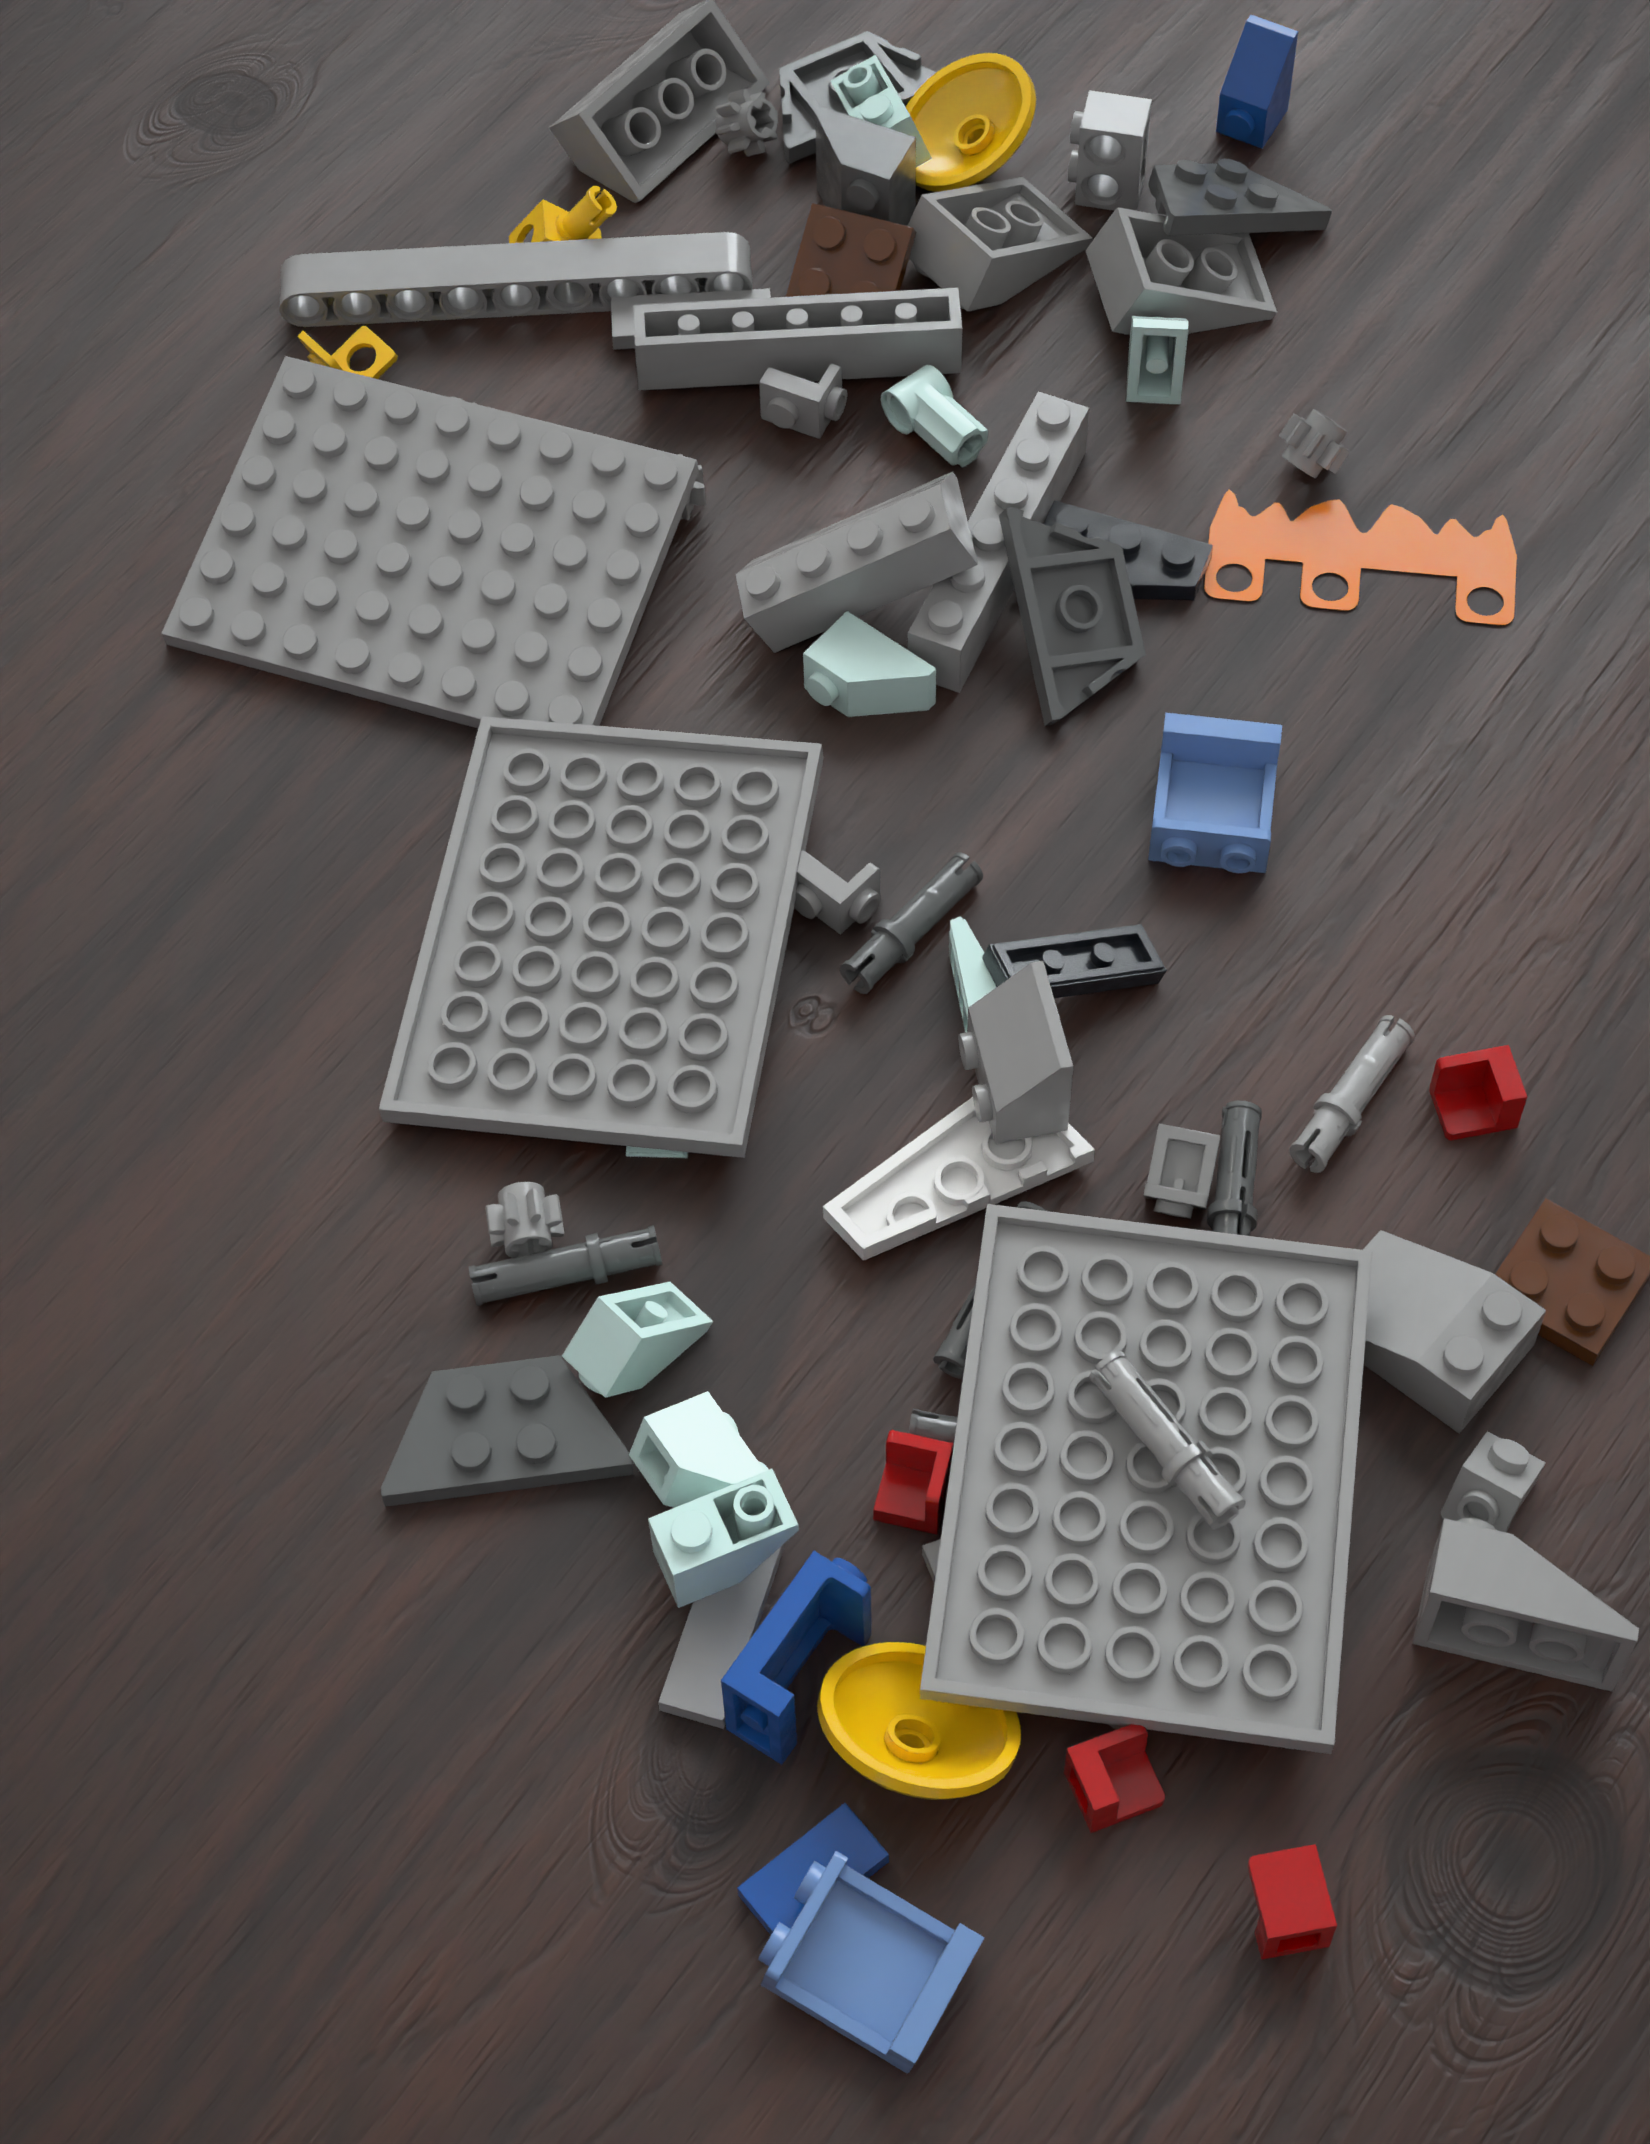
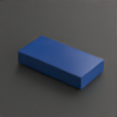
(773, 1888)

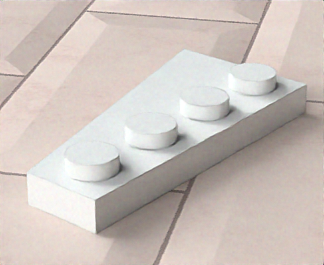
(945, 1178)

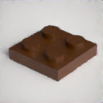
(850, 254)
(1577, 1276)

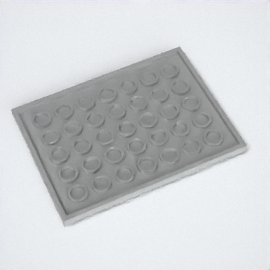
(431, 551)
(606, 937)
(1063, 1549)

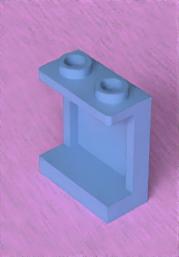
(1215, 793)
(867, 1962)

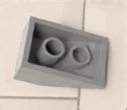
(991, 240)
(1194, 277)
(1443, 1328)
(1515, 1609)

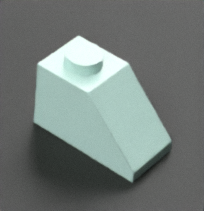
(1156, 359)
(866, 672)
(634, 1337)

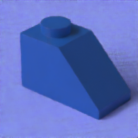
(1257, 82)

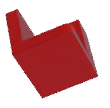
(1477, 1092)
(914, 1482)
(1113, 1777)
(1291, 1902)

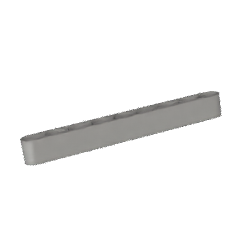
(505, 278)

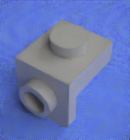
(800, 402)
(832, 898)
(1181, 1170)
(1493, 1482)

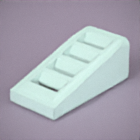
(968, 967)

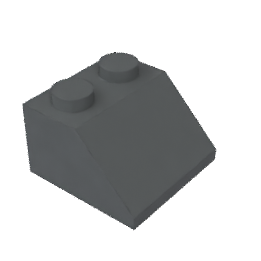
(865, 167)

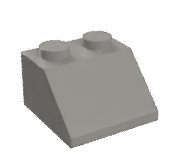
(1019, 1058)

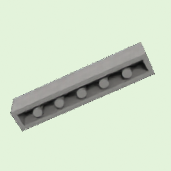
(797, 335)
(1029, 477)

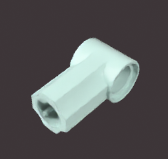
(927, 406)

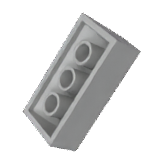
(659, 103)
(858, 564)

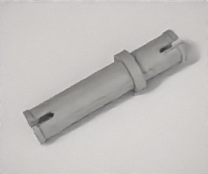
(1340, 1111)
(1182, 1458)

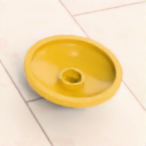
(971, 119)
(906, 1742)

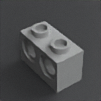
(1111, 150)

